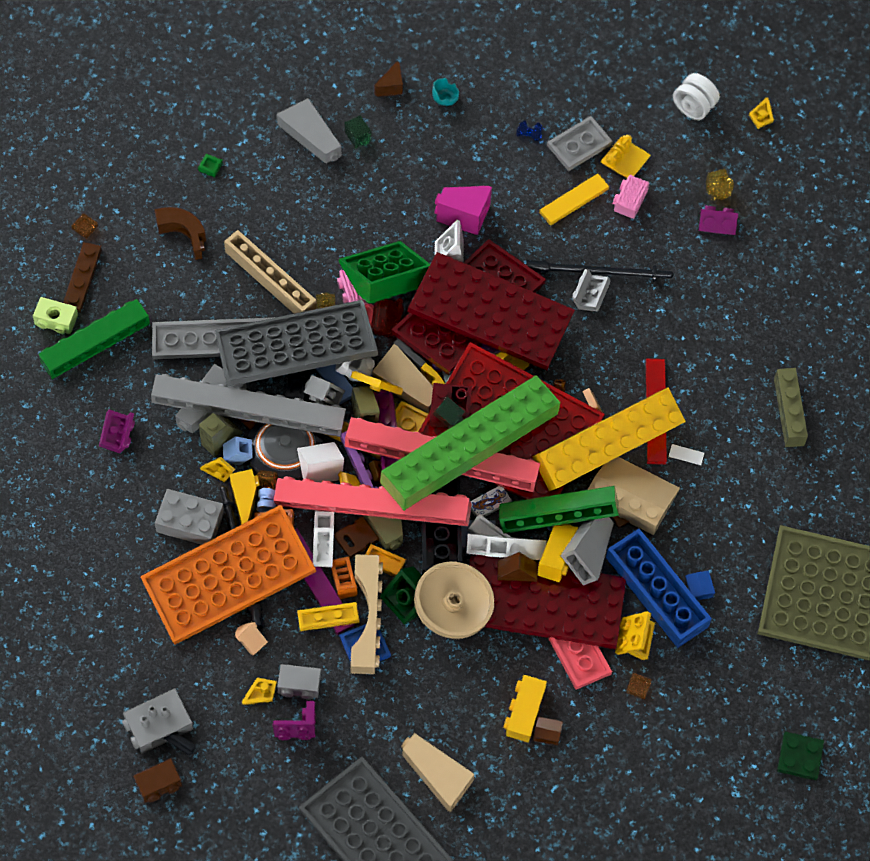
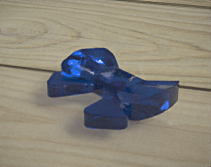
(535, 133)

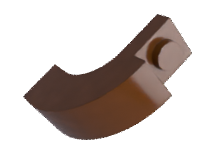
(179, 220)

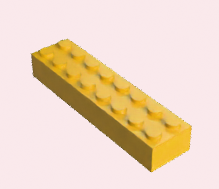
(609, 439)

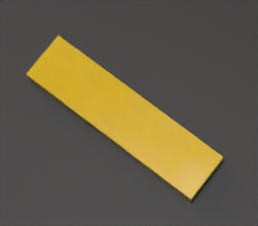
(574, 199)

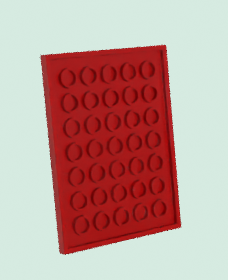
(495, 377)

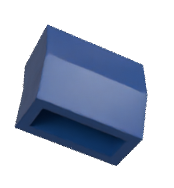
(700, 585)

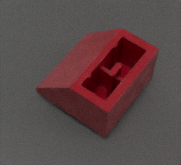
(457, 393)

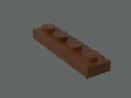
(82, 275)

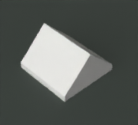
(451, 242)
(321, 462)

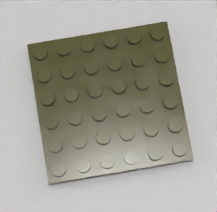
(818, 593)

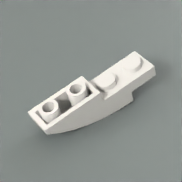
(504, 546)

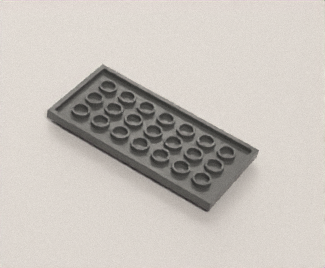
(295, 342)
(368, 821)

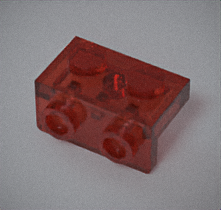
(386, 316)

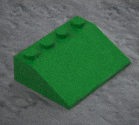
(385, 271)

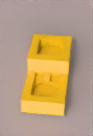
(431, 375)

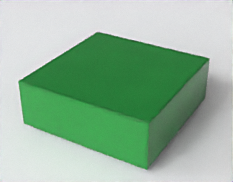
(210, 165)

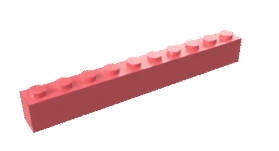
(397, 443)
(370, 501)

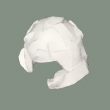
(362, 366)

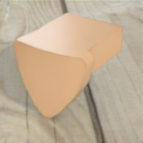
(591, 399)
(250, 637)

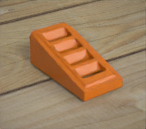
(344, 589)

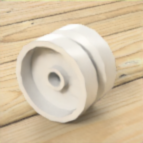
(696, 96)

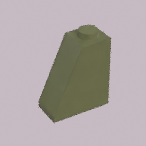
(365, 404)
(216, 431)
(388, 531)

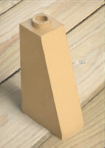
(400, 371)
(439, 772)

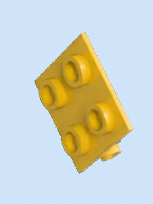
(625, 157)

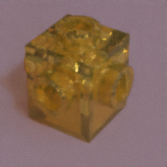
(719, 184)

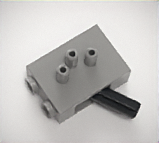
(159, 722)

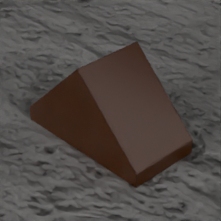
(390, 82)
(517, 568)

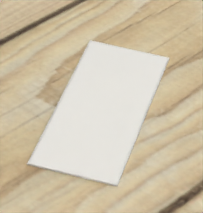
(686, 454)

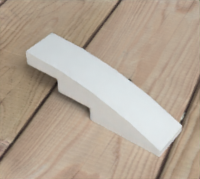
(323, 539)

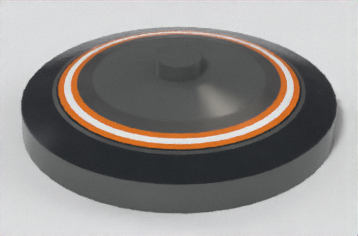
(276, 448)

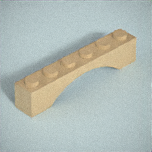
(364, 650)

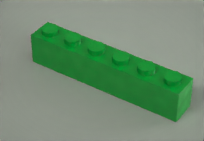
(94, 338)
(558, 509)

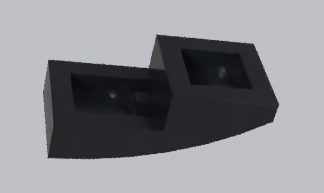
(296, 388)

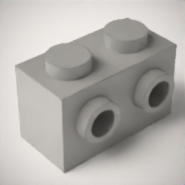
(323, 391)
(299, 681)

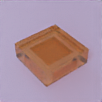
(84, 225)
(267, 479)
(638, 686)

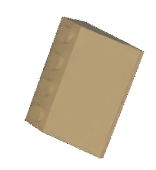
(640, 494)

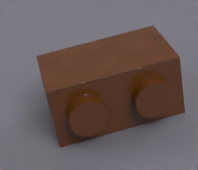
(158, 781)

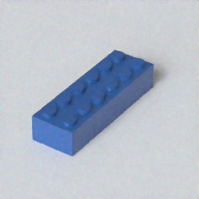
(658, 588)

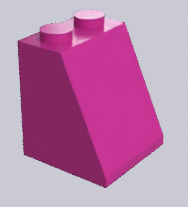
(464, 204)

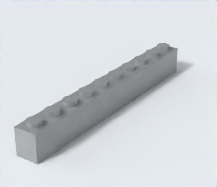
(248, 405)

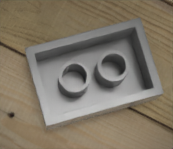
(189, 517)

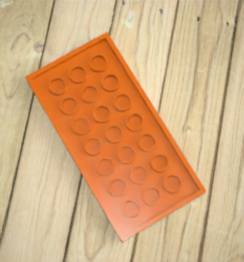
(228, 574)

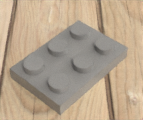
(579, 143)

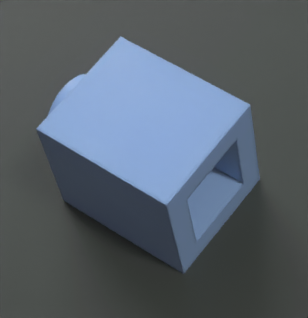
(237, 450)

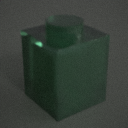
(358, 131)
(449, 413)

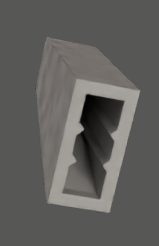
(310, 130)
(189, 419)
(588, 548)

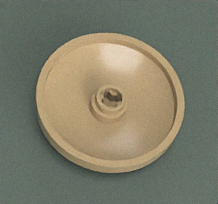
(454, 600)

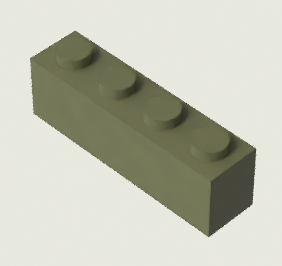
(790, 407)

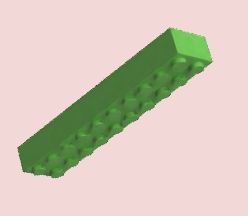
(469, 442)

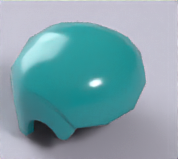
(444, 92)

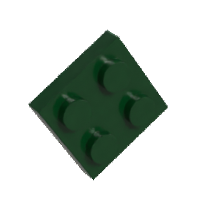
(800, 755)

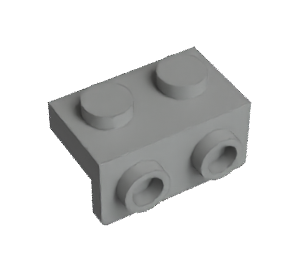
(590, 291)

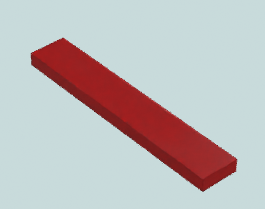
(654, 383)

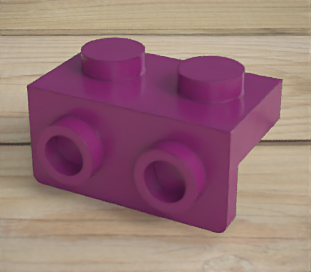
(718, 221)
(116, 431)

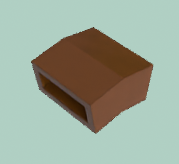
(547, 731)

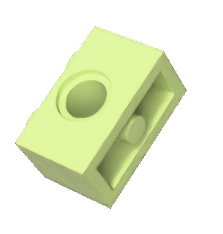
(48, 308)

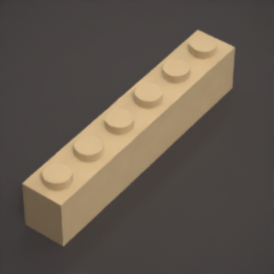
(268, 274)

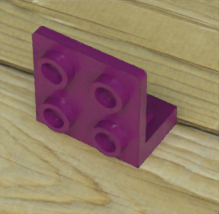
(302, 729)

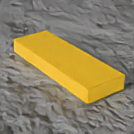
(328, 616)

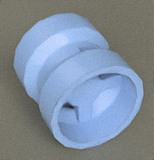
(266, 499)

